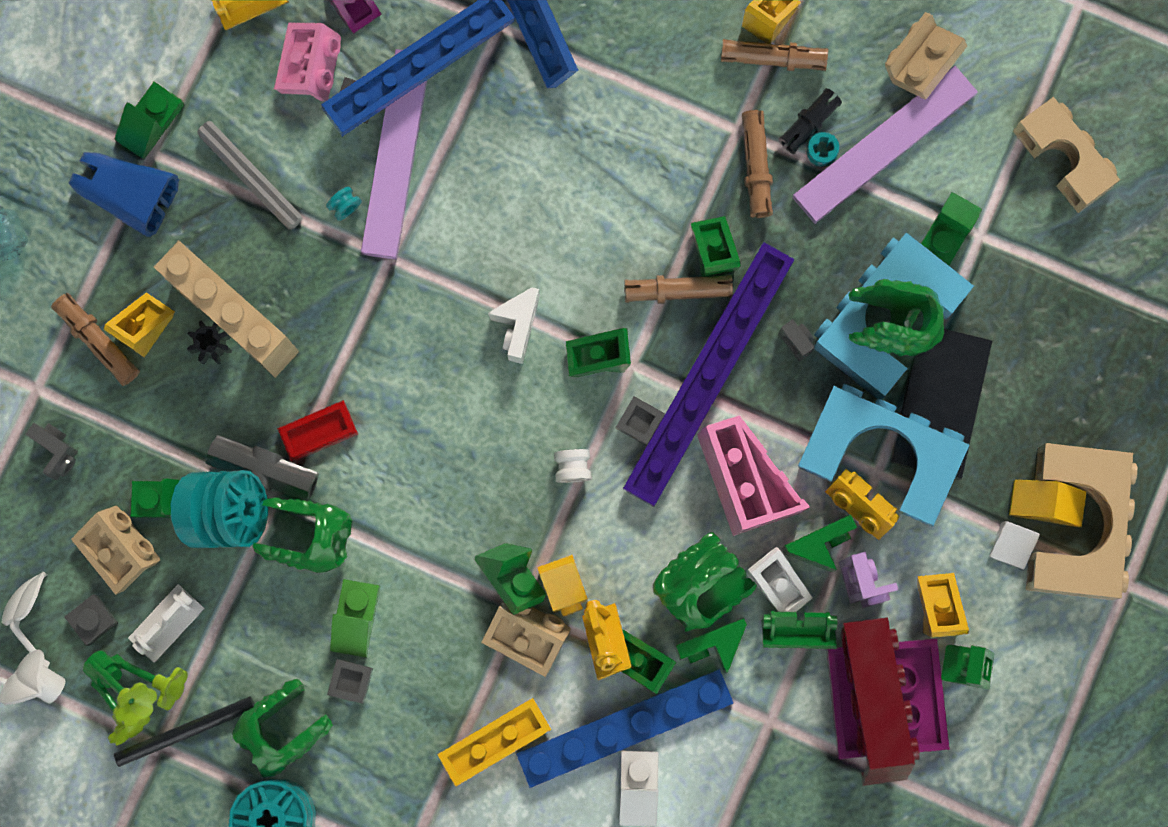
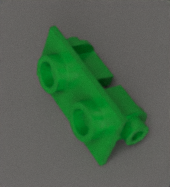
(813, 632)

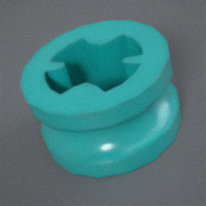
(814, 157)
(343, 203)

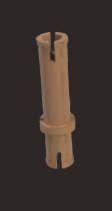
(775, 55)
(758, 176)
(677, 288)
(85, 328)

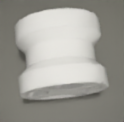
(572, 466)

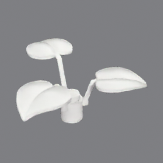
(32, 676)

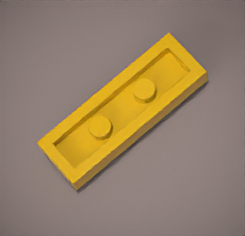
(494, 742)

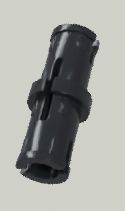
(810, 121)

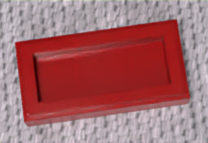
(317, 431)

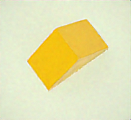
(768, 17)
(140, 324)
(1048, 502)

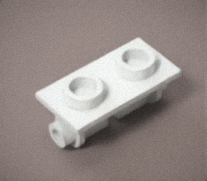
(165, 623)

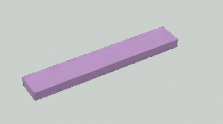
(883, 146)
(393, 175)

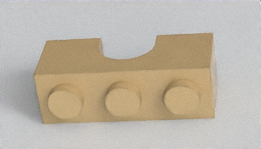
(1053, 128)

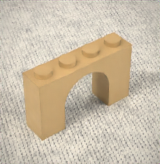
(227, 308)
(1108, 480)

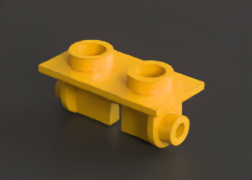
(239, 11)
(873, 516)
(605, 639)

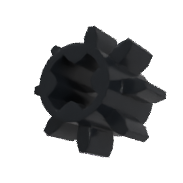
(210, 351)

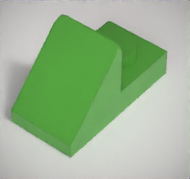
(354, 618)

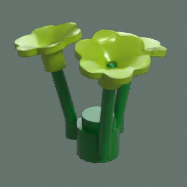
(132, 704)

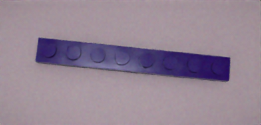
(708, 374)

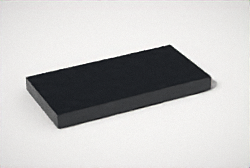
(945, 390)

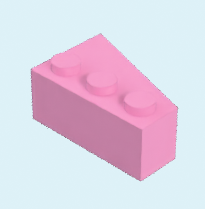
(746, 478)

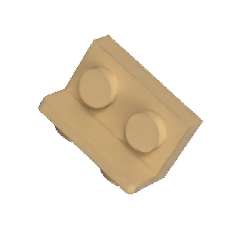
(924, 57)
(115, 548)
(527, 637)

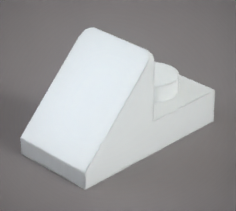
(520, 314)
(779, 582)
(639, 788)

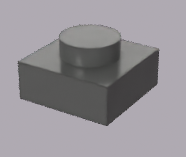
(797, 339)
(640, 421)
(91, 620)
(350, 681)

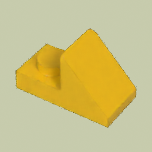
(941, 606)

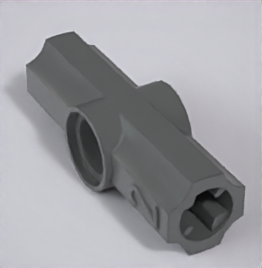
(266, 465)

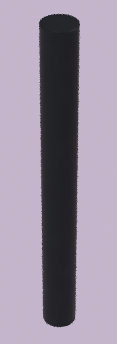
(183, 732)

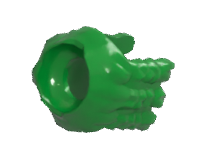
(905, 303)
(329, 541)
(702, 583)
(250, 736)

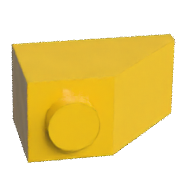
(563, 585)

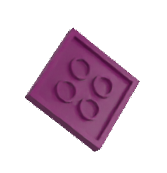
(922, 689)

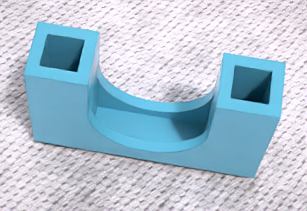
(904, 262)
(850, 415)

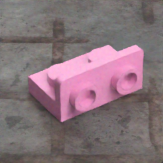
(308, 60)

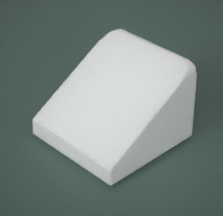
(1014, 544)

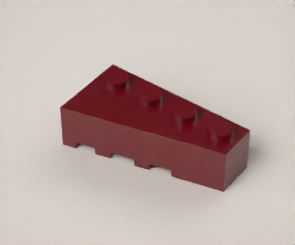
(879, 701)

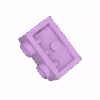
(859, 580)

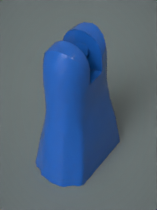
(127, 190)

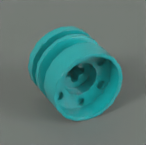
(219, 509)
(280, 796)

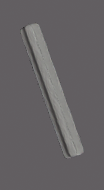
(249, 175)

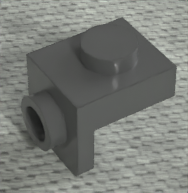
(52, 440)

